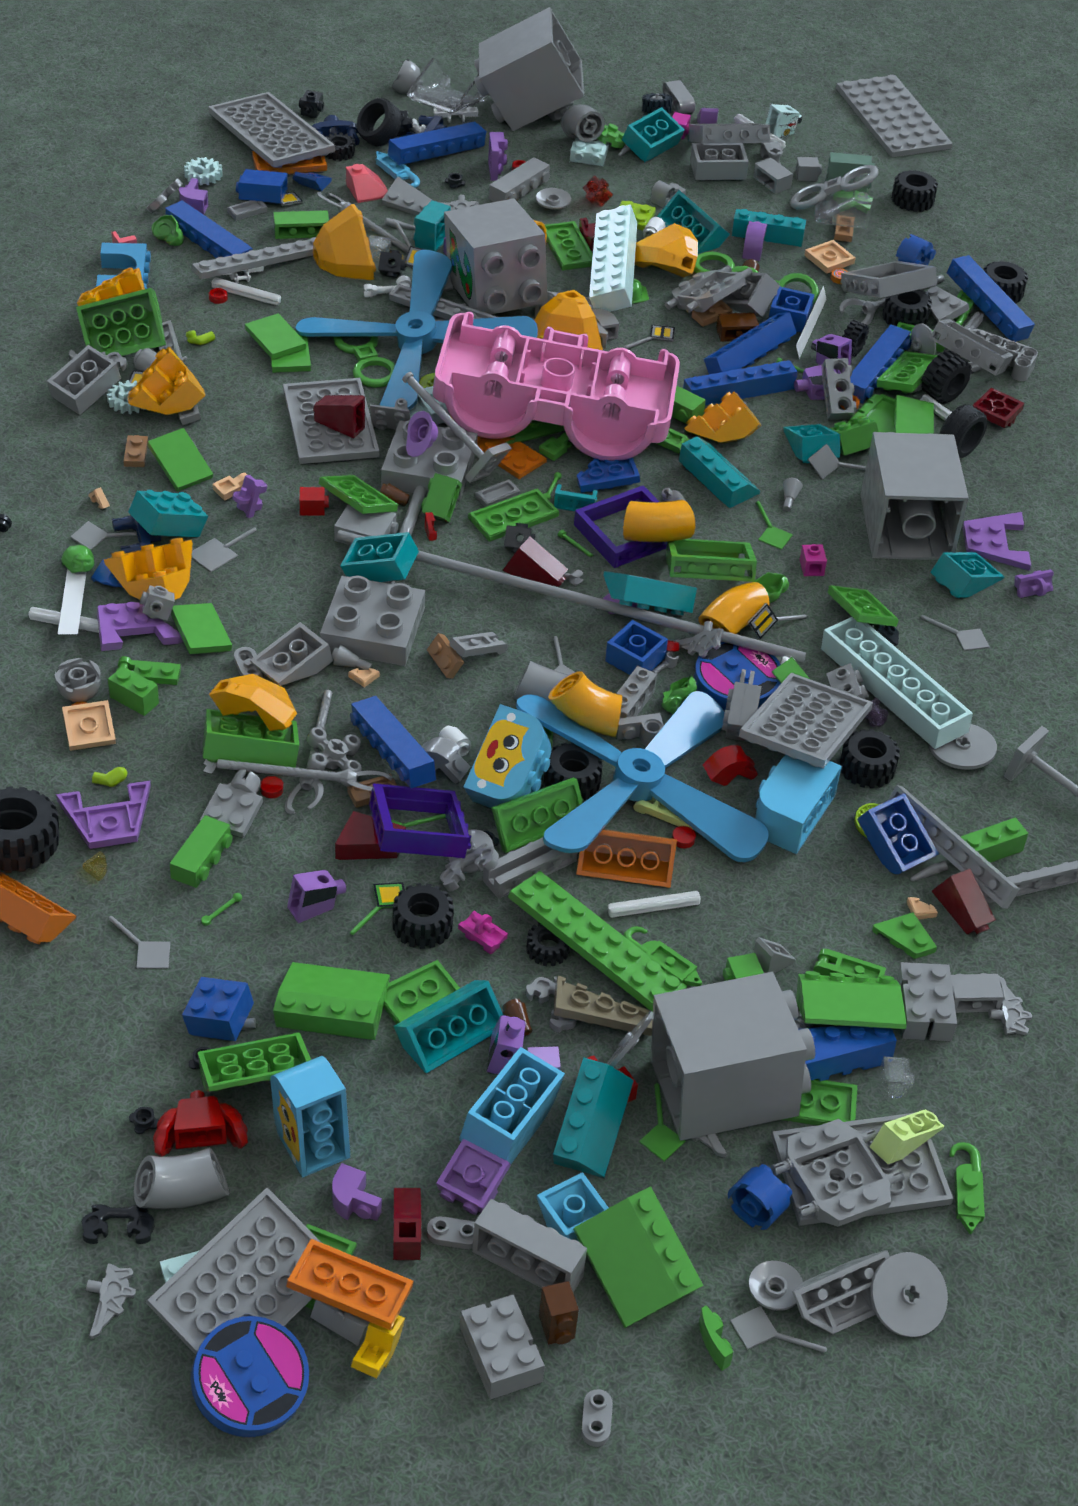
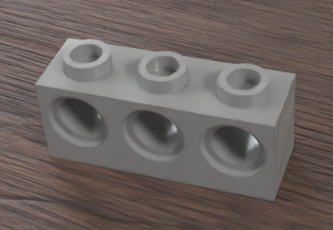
(832, 395)
(637, 691)

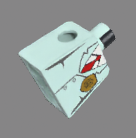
(783, 120)

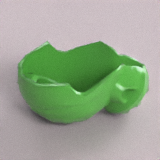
(168, 230)
(78, 559)
(774, 585)
(678, 693)

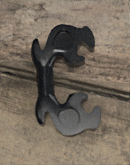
(95, 1222)

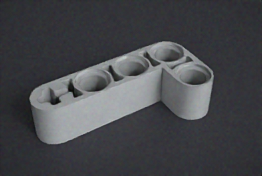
(1024, 356)

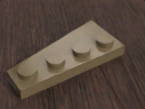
(601, 1009)

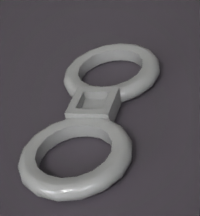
(834, 185)

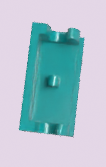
(572, 501)

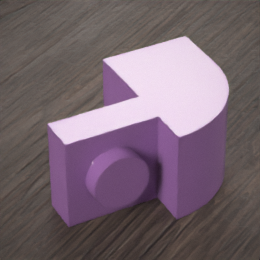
(193, 196)
(754, 240)
(350, 1197)

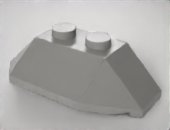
(840, 1294)

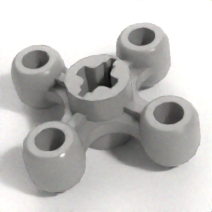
(333, 751)

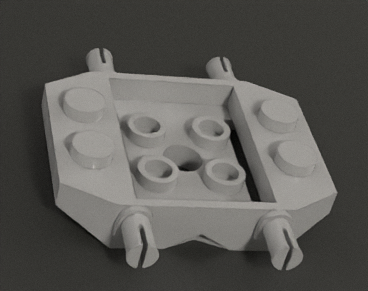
(718, 285)
(863, 1186)

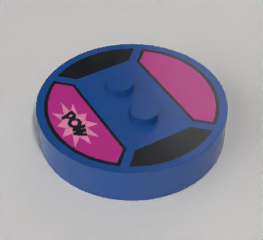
(723, 668)
(249, 1376)

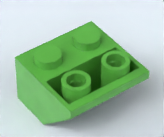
(855, 434)

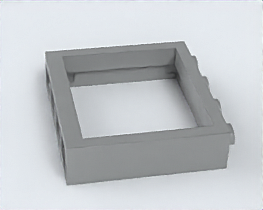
(729, 133)
(889, 279)
(971, 346)

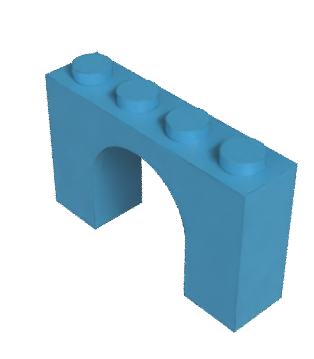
(123, 257)

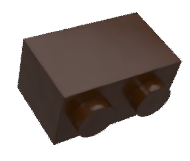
(734, 325)
(558, 1313)

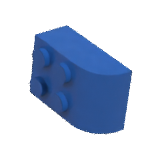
(897, 835)

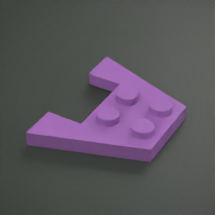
(989, 539)
(127, 620)
(110, 822)

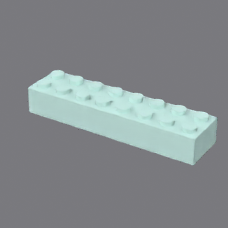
(613, 259)
(898, 682)

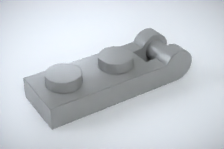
(478, 644)

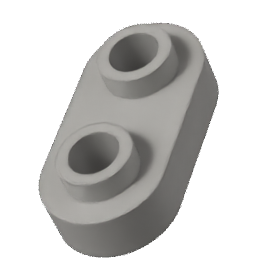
(245, 667)
(453, 1234)
(596, 1416)

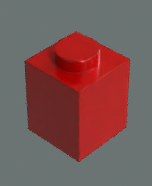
(313, 501)

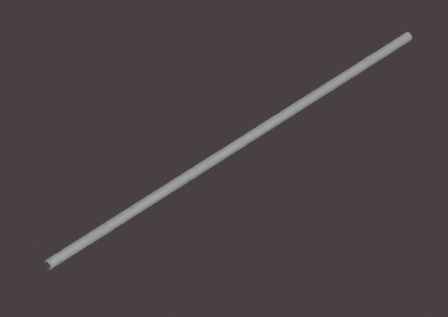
(594, 602)

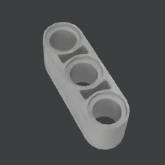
(681, 98)

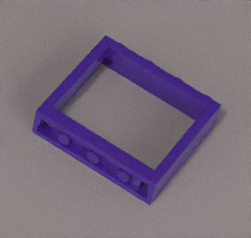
(623, 553)
(421, 800)

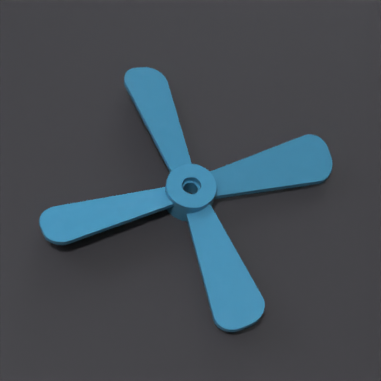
(415, 330)
(641, 776)

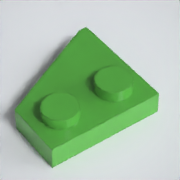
(907, 934)

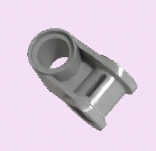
(771, 150)

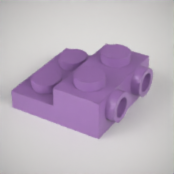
(496, 154)
(472, 1177)

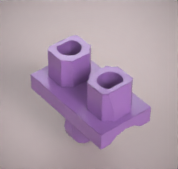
(248, 496)
(1036, 583)

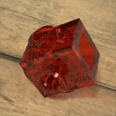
(597, 191)

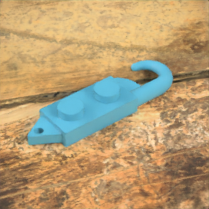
(396, 170)

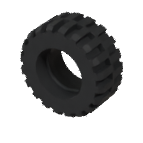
(36, 828)

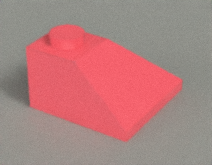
(364, 183)

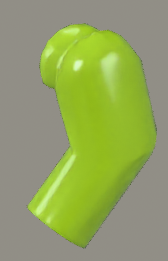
(199, 340)
(110, 779)

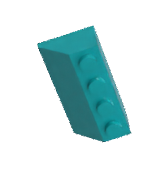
(687, 214)
(778, 230)
(716, 472)
(650, 592)
(450, 1025)
(593, 1118)

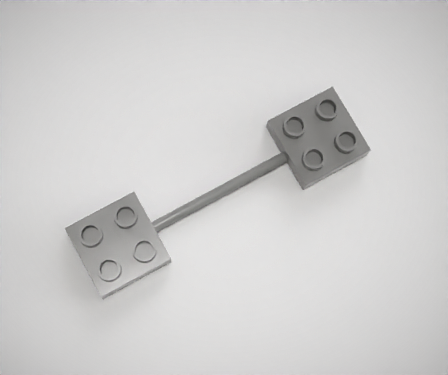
(383, 618)

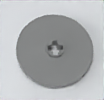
(977, 751)
(630, 1040)
(894, 1308)

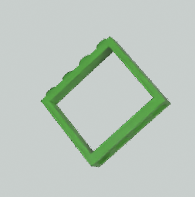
(711, 560)

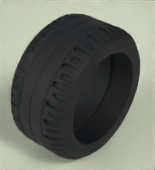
(370, 114)
(967, 426)

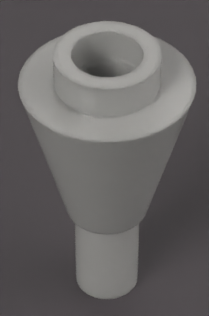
(791, 489)
(346, 658)

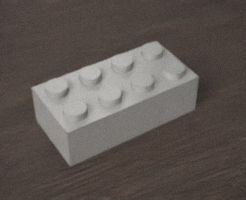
(527, 1247)

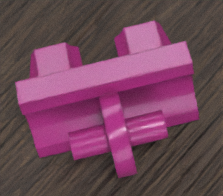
(483, 931)

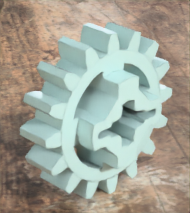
(203, 170)
(118, 397)

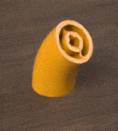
(658, 521)
(735, 607)
(587, 704)

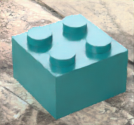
(430, 226)

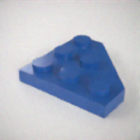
(608, 475)

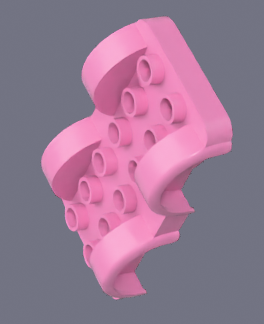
(602, 398)

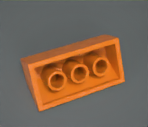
(629, 858)
(31, 912)

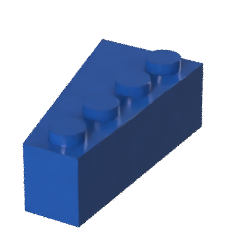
(847, 1048)

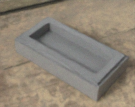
(246, 209)
(497, 493)

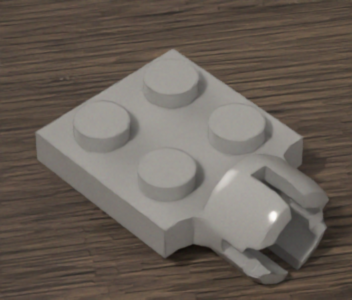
(236, 802)

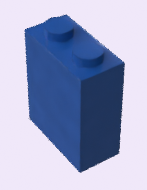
(262, 186)

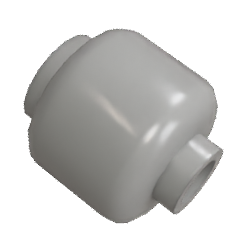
(144, 359)

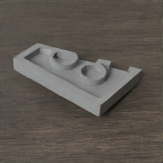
(405, 197)
(945, 305)

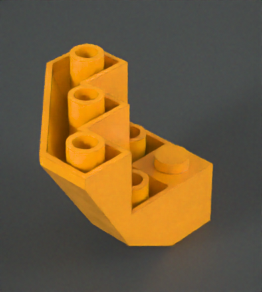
(344, 246)
(669, 249)
(124, 283)
(569, 314)
(166, 386)
(725, 421)
(153, 566)
(255, 694)

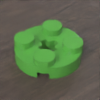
(612, 135)

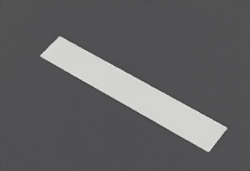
(811, 322)
(72, 603)

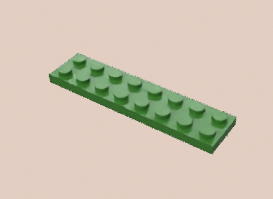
(594, 939)

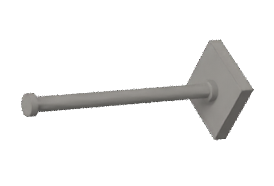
(487, 461)
(1027, 754)

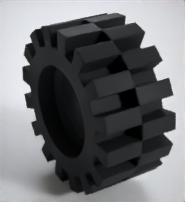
(343, 146)
(858, 334)
(544, 953)

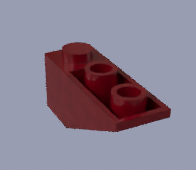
(407, 1224)

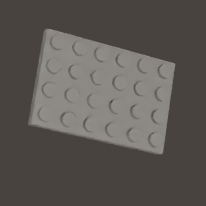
(317, 442)
(806, 720)
(924, 1177)
(237, 1274)

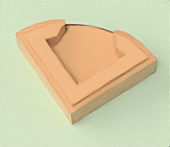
(99, 497)
(363, 677)
(921, 909)

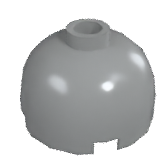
(406, 77)
(78, 679)

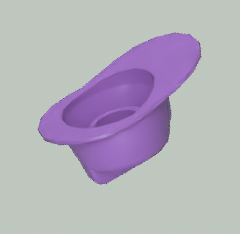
(421, 433)

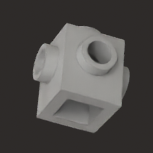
(157, 602)

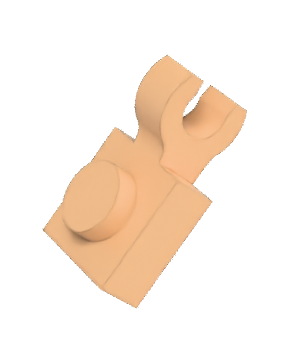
(228, 485)

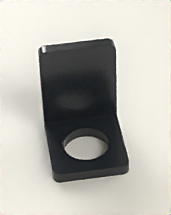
(888, 632)

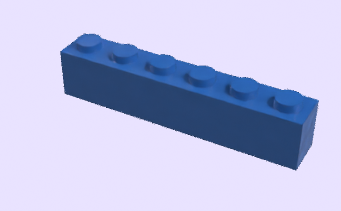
(436, 143)
(205, 231)
(990, 298)
(752, 344)
(878, 360)
(745, 382)
(393, 742)

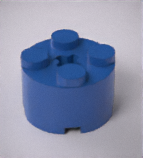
(915, 250)
(759, 1197)

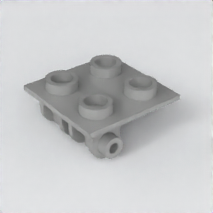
(389, 417)

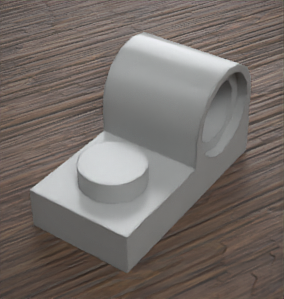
(663, 193)
(641, 726)

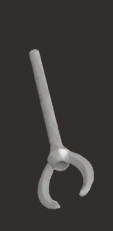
(368, 223)
(870, 307)
(345, 777)
(307, 783)

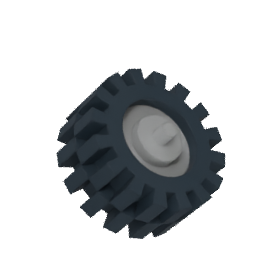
(652, 102)

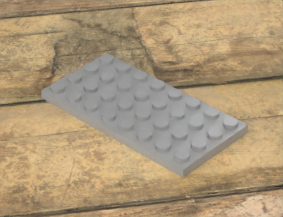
(893, 116)
(271, 129)

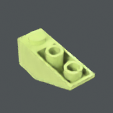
(905, 1135)

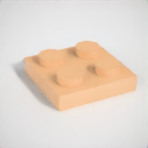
(829, 256)
(88, 725)

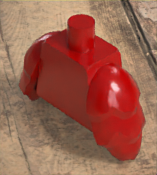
(199, 1123)

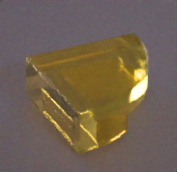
(96, 866)

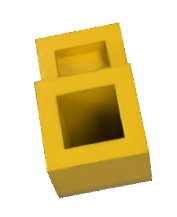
(377, 1348)

